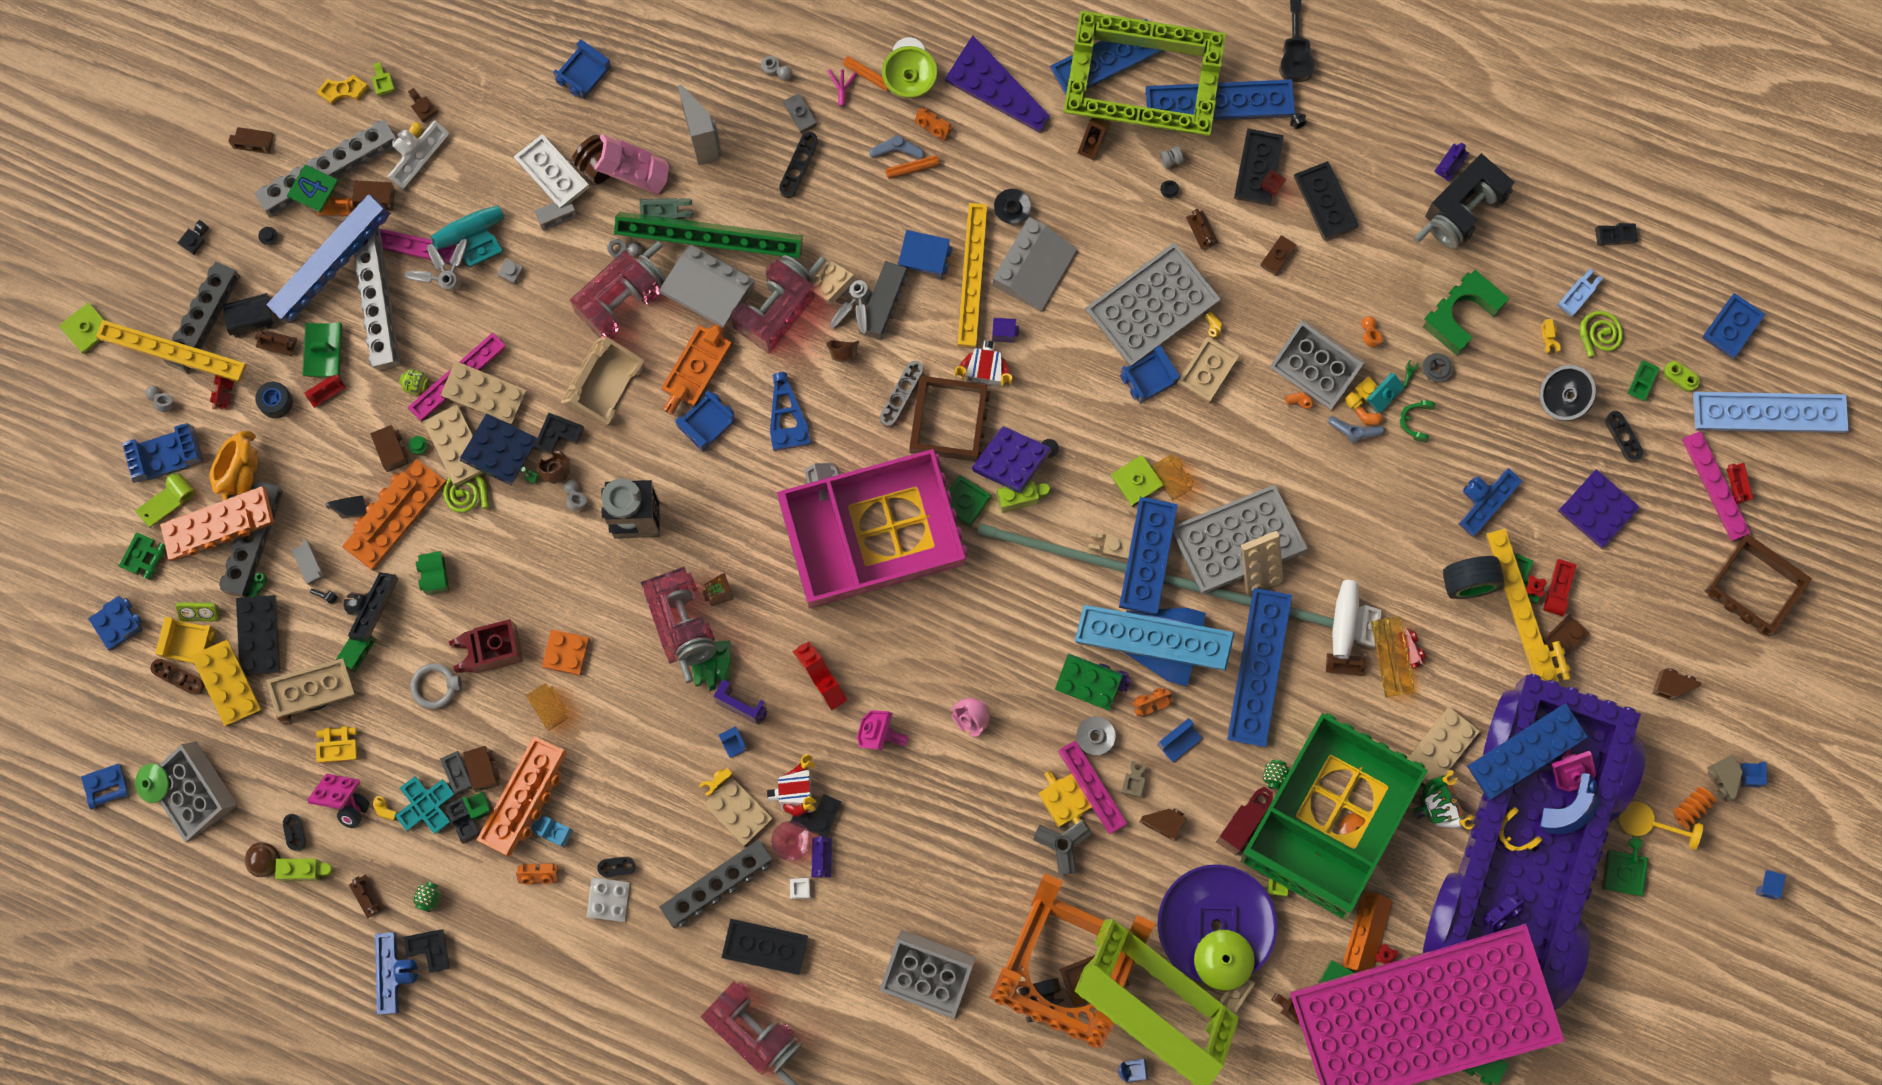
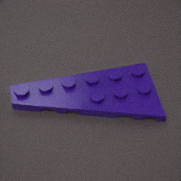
(988, 81)

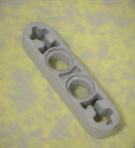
(902, 394)

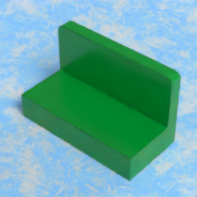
(355, 652)

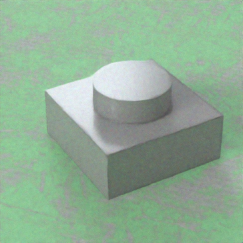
(510, 271)

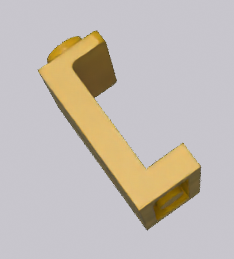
(182, 639)

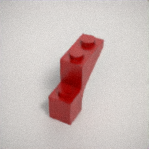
(820, 675)

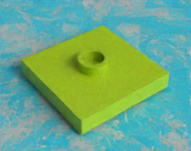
(83, 327)
(1136, 480)

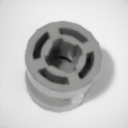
(1171, 157)

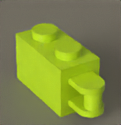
(1012, 500)
(301, 869)

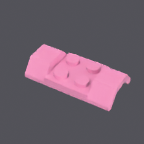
(632, 165)

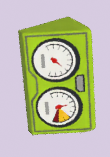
(197, 611)

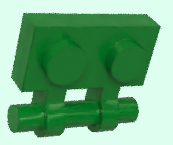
(137, 554)

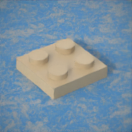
(832, 282)

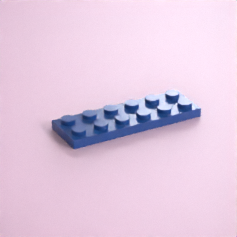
(1106, 61)
(1148, 556)
(1527, 751)

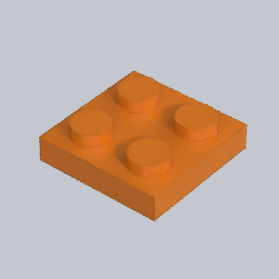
(565, 652)

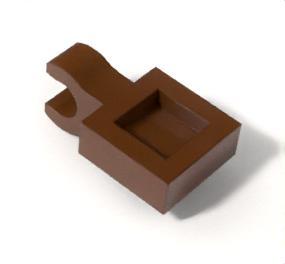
(422, 107)
(1288, 1007)

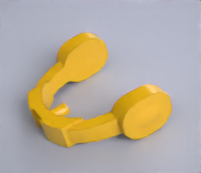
(1529, 845)

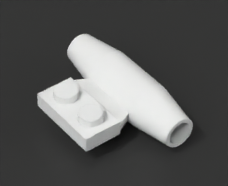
(1352, 621)

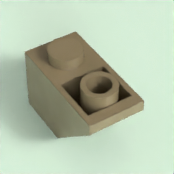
(1727, 777)

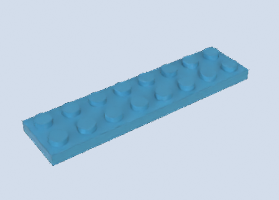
(1154, 637)

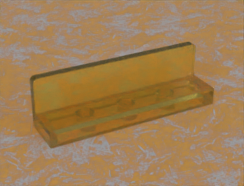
(1392, 656)

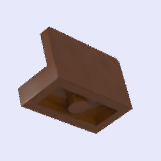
(251, 140)

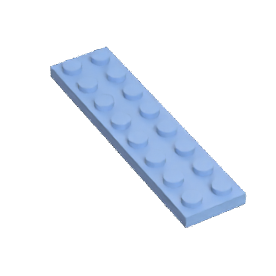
(1770, 412)

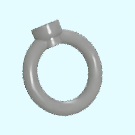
(453, 684)

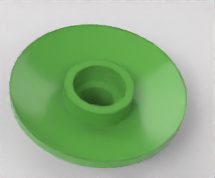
(157, 780)

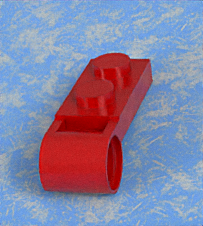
(1559, 587)

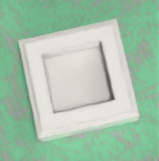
(800, 888)

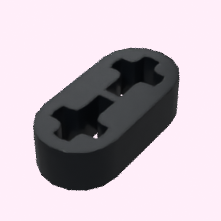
(289, 833)
(617, 871)

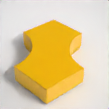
(349, 88)

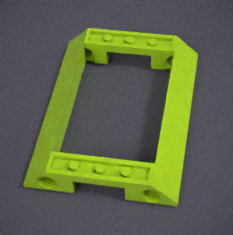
(1150, 35)
(1143, 1023)

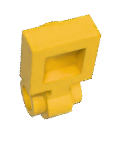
(1362, 391)

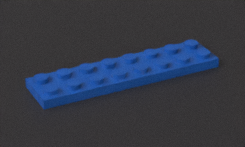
(1232, 99)
(1259, 667)

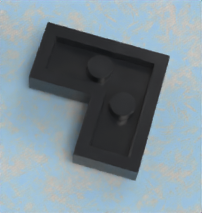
(555, 428)
(821, 820)
(431, 944)

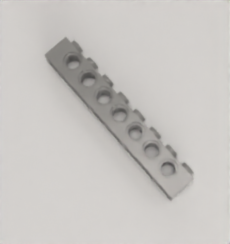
(337, 168)
(384, 319)

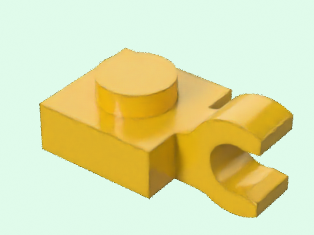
(1549, 332)
(720, 779)

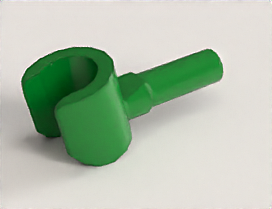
(1410, 371)
(530, 475)
(1635, 843)

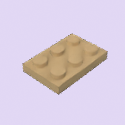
(1208, 369)
(738, 811)

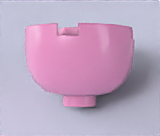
(971, 715)

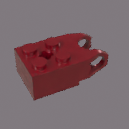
(484, 650)
(1245, 822)

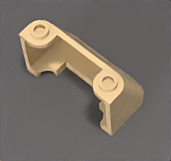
(602, 380)

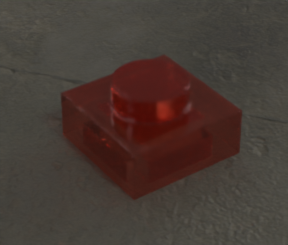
(1273, 182)

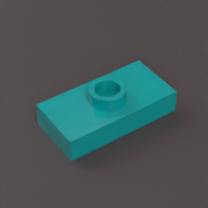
(1385, 393)

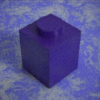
(1004, 330)

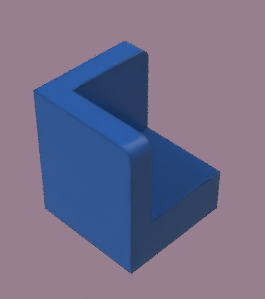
(732, 742)
(1754, 775)
(1772, 885)

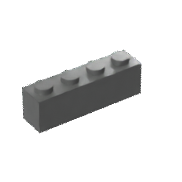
(883, 299)

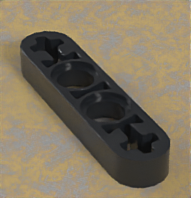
(797, 164)

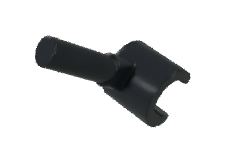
(330, 597)

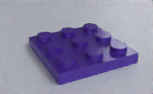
(1011, 459)
(1598, 509)

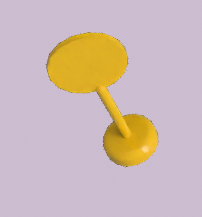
(1639, 820)

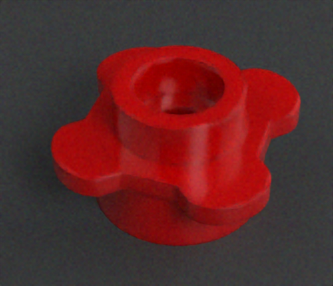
(1531, 586)
(1384, 949)

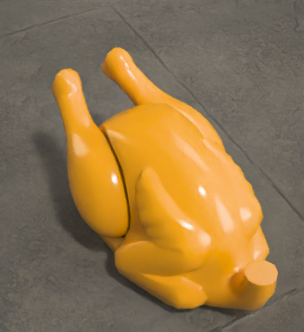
(234, 466)

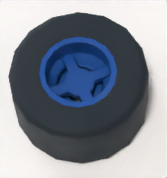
(271, 393)

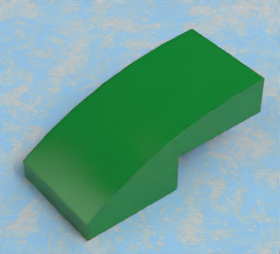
(1643, 380)

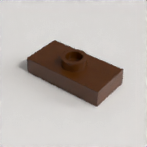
(1278, 255)

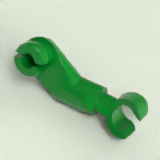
(258, 583)

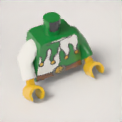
(1441, 804)

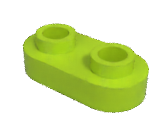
(1681, 377)

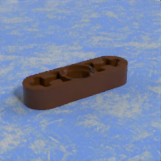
(168, 666)

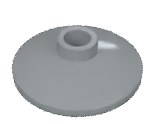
(1098, 726)

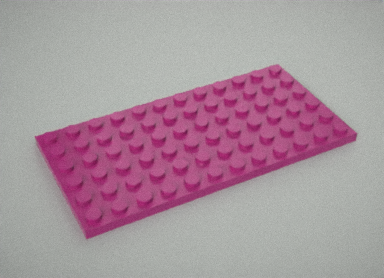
(1429, 1013)

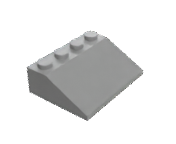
(701, 129)
(1034, 264)
(707, 286)
(1317, 364)
(195, 791)
(927, 974)

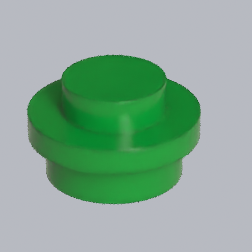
(417, 445)

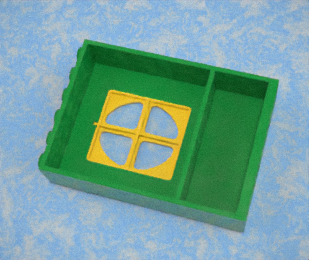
(1290, 836)

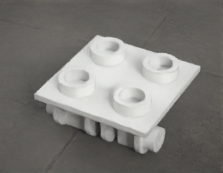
(608, 899)

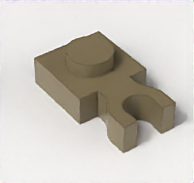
(1134, 782)

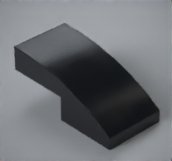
(1616, 235)
(460, 817)

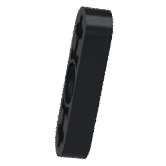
(1621, 444)

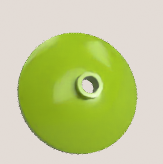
(909, 62)
(1211, 967)

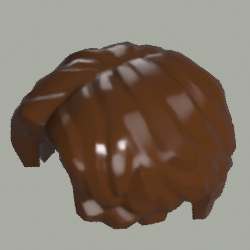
(555, 468)

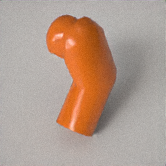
(1299, 398)
(1369, 418)

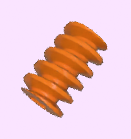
(1692, 806)

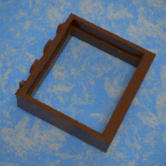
(947, 452)
(1775, 562)

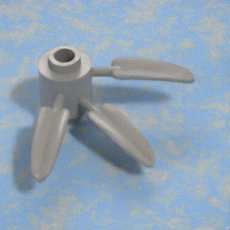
(446, 275)
(861, 295)

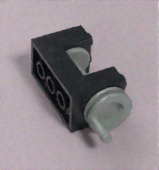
(1453, 221)
(631, 508)

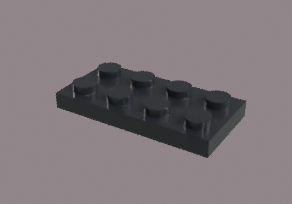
(1259, 156)
(1326, 201)
(258, 634)
(764, 947)

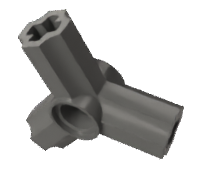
(1051, 839)

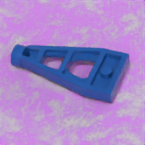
(788, 437)

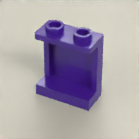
(723, 698)

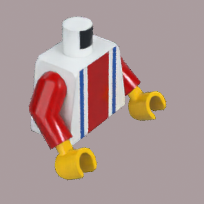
(985, 367)
(795, 789)

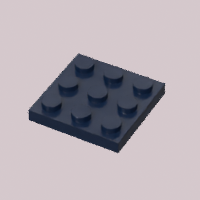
(498, 449)

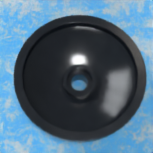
(1558, 387)

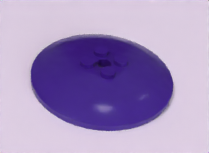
(1211, 895)

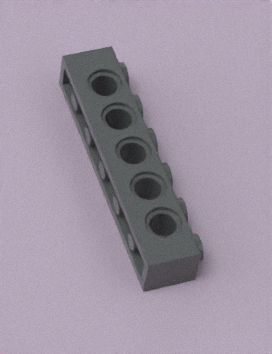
(211, 311)
(254, 549)
(721, 873)

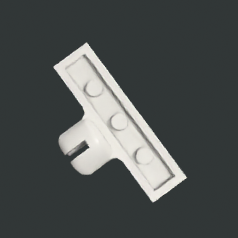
(415, 152)

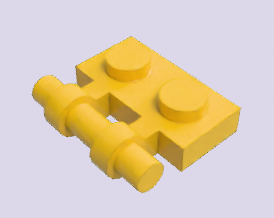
(1543, 665)
(336, 750)

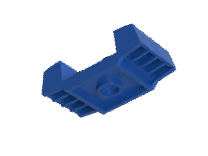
(163, 454)

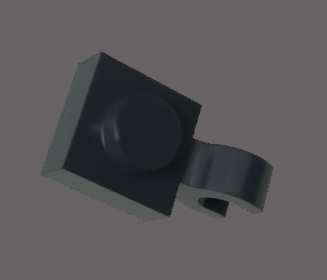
(193, 239)

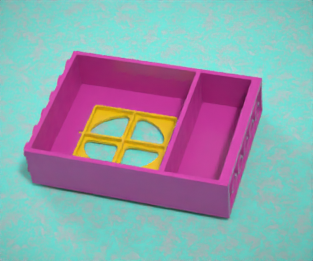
(832, 546)

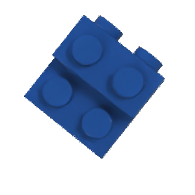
(116, 622)

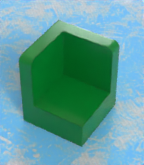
(477, 806)

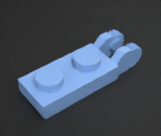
(1578, 294)

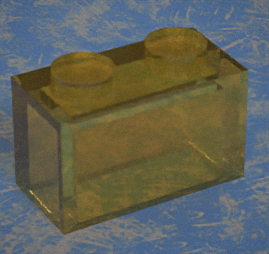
(1173, 476)
(547, 706)

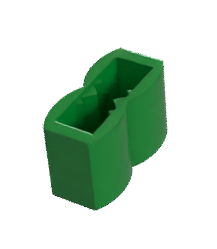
(433, 573)

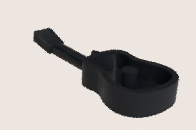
(1297, 60)

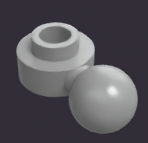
(783, 72)
(633, 249)
(162, 402)
(576, 501)

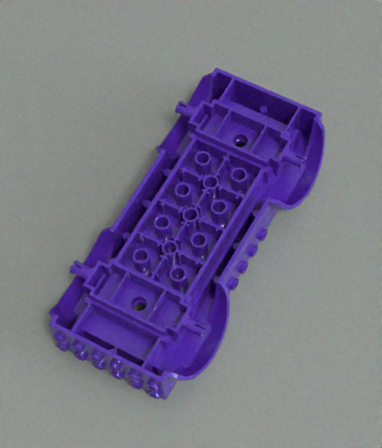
(1560, 869)

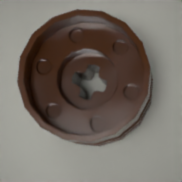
(586, 158)

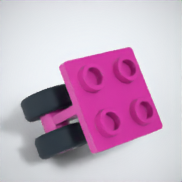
(338, 793)

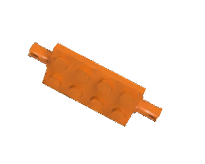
(695, 367)

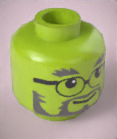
(414, 382)

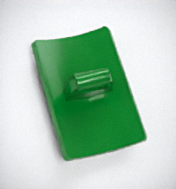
(322, 349)

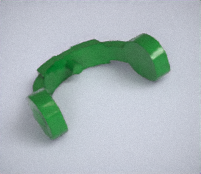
(1424, 404)

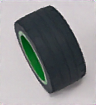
(1473, 577)

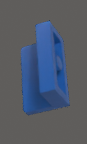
(1179, 740)

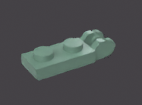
(665, 207)

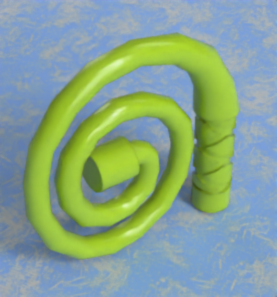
(1605, 331)
(461, 492)

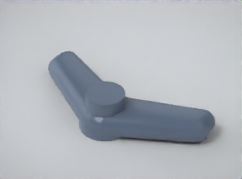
(897, 144)
(1355, 432)

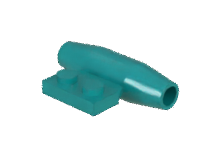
(473, 228)

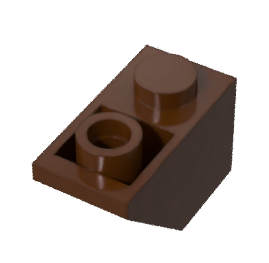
(1673, 685)

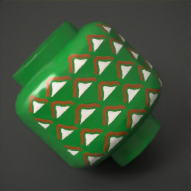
(1275, 774)
(427, 897)

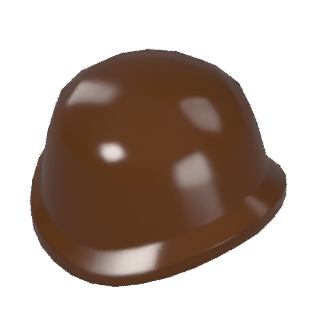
(842, 351)
(261, 859)

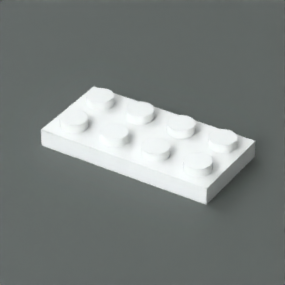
(551, 172)

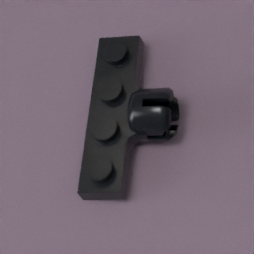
(369, 606)

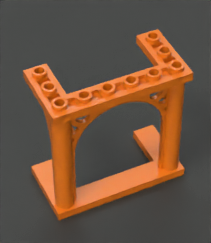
(1009, 979)

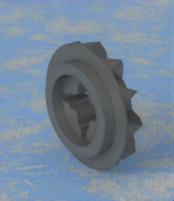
(1440, 360)

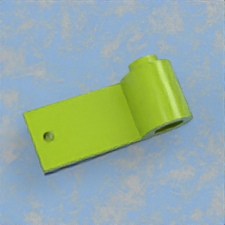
(168, 500)

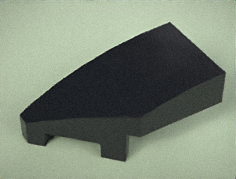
(348, 506)

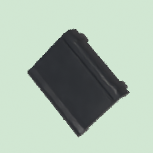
(248, 314)

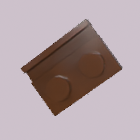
(1568, 632)

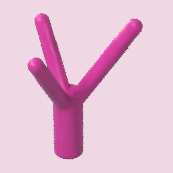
(841, 88)

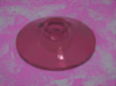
(789, 830)

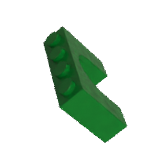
(1473, 288)

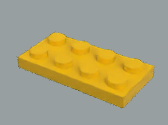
(226, 682)

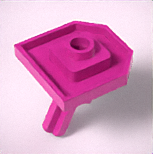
(875, 731)
(1570, 769)

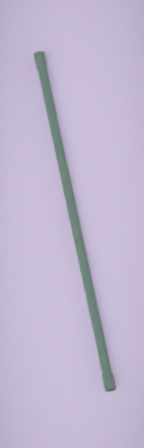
(993, 532)

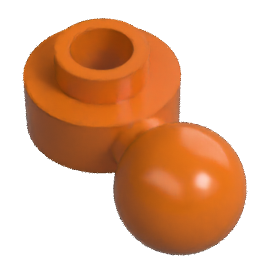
(1372, 336)

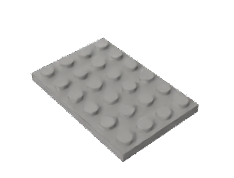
(1152, 304)
(1214, 539)

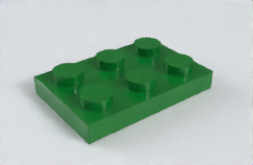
(1088, 681)

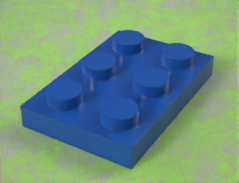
(1733, 325)

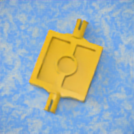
(1064, 799)

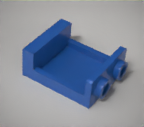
(582, 70)
(925, 253)
(1150, 375)
(706, 421)

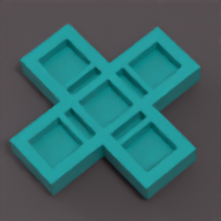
(425, 805)

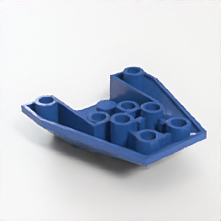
(1169, 670)

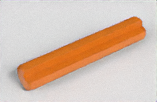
(865, 72)
(911, 167)

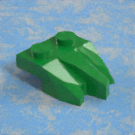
(715, 668)

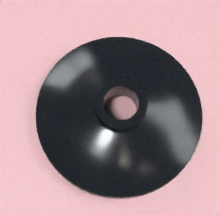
(1012, 198)

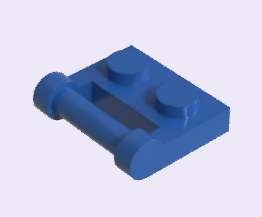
(103, 780)

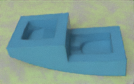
(552, 831)

